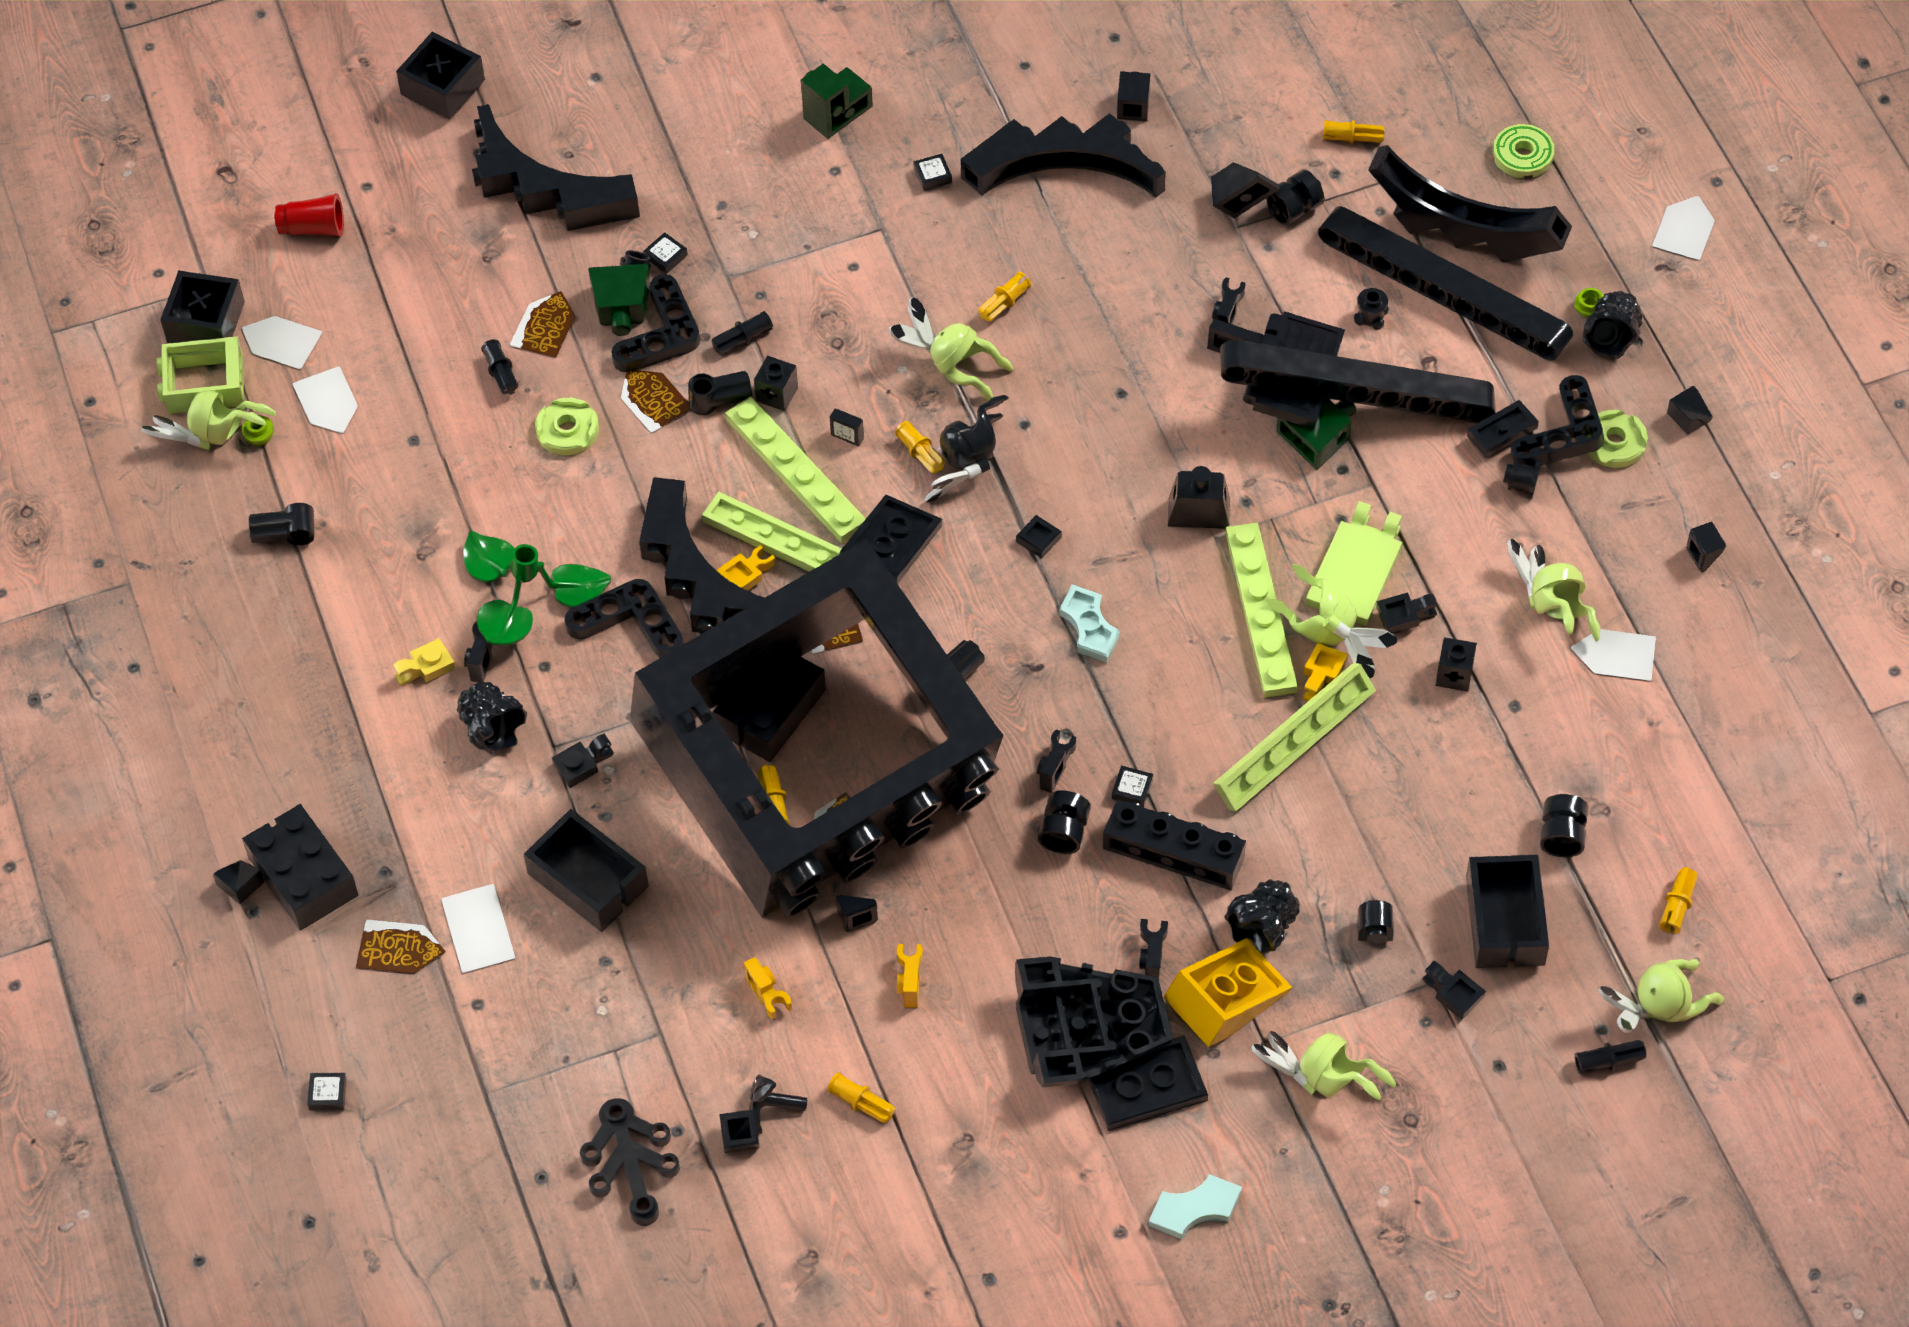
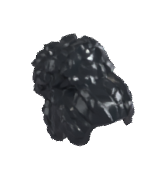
(1613, 324)
(490, 716)
(1263, 914)

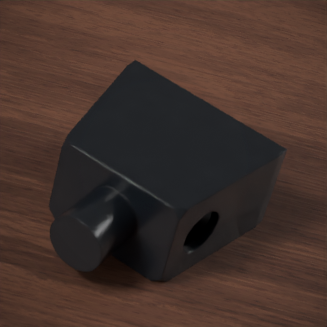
(1199, 500)

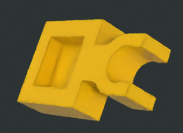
(747, 572)

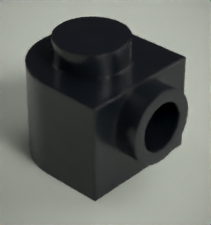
(1375, 922)

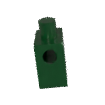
(620, 295)
(1327, 437)

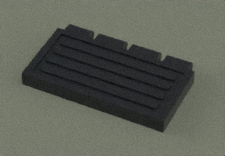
(1300, 334)

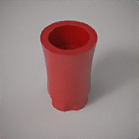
(311, 217)

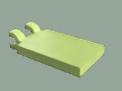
(1360, 561)

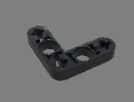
(668, 335)
(1577, 429)
(628, 607)

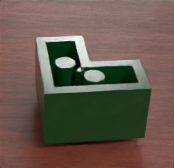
(833, 99)

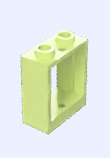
(200, 353)

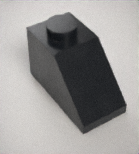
(1239, 189)

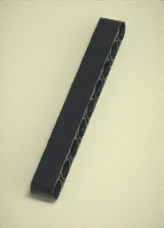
(1445, 283)
(1356, 381)

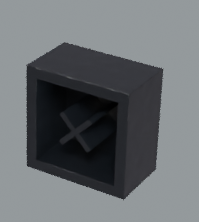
(440, 75)
(201, 307)

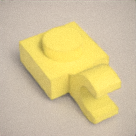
(426, 661)

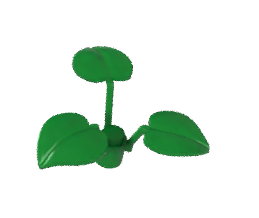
(505, 623)

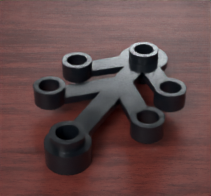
(629, 1154)

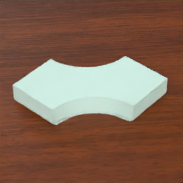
(1095, 635)
(1181, 1211)

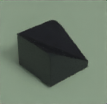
(1689, 410)
(1705, 545)
(239, 880)
(856, 911)
(739, 1131)

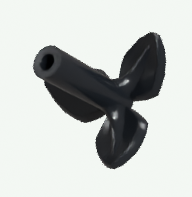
(762, 1095)

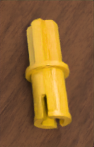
(1353, 132)
(1004, 297)
(919, 447)
(770, 782)
(1678, 900)
(860, 1098)

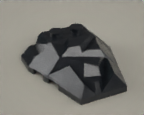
(1085, 1019)

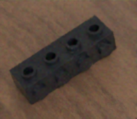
(1174, 844)

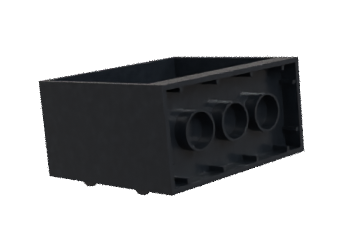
(763, 852)

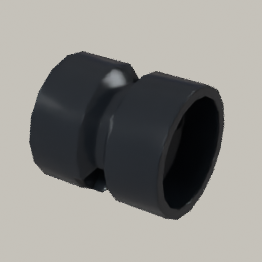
(1064, 822)
(1565, 825)

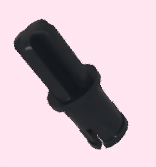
(742, 333)
(499, 366)
(1609, 1056)

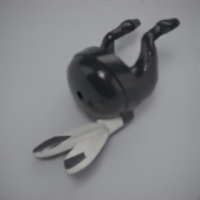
(967, 448)

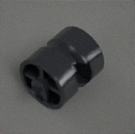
(1296, 196)

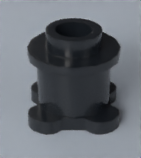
(1372, 308)
(1522, 476)

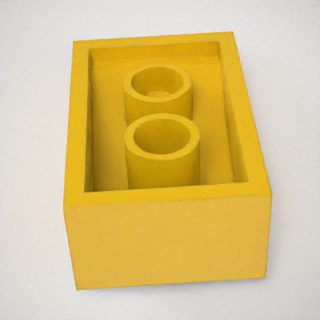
(1225, 991)

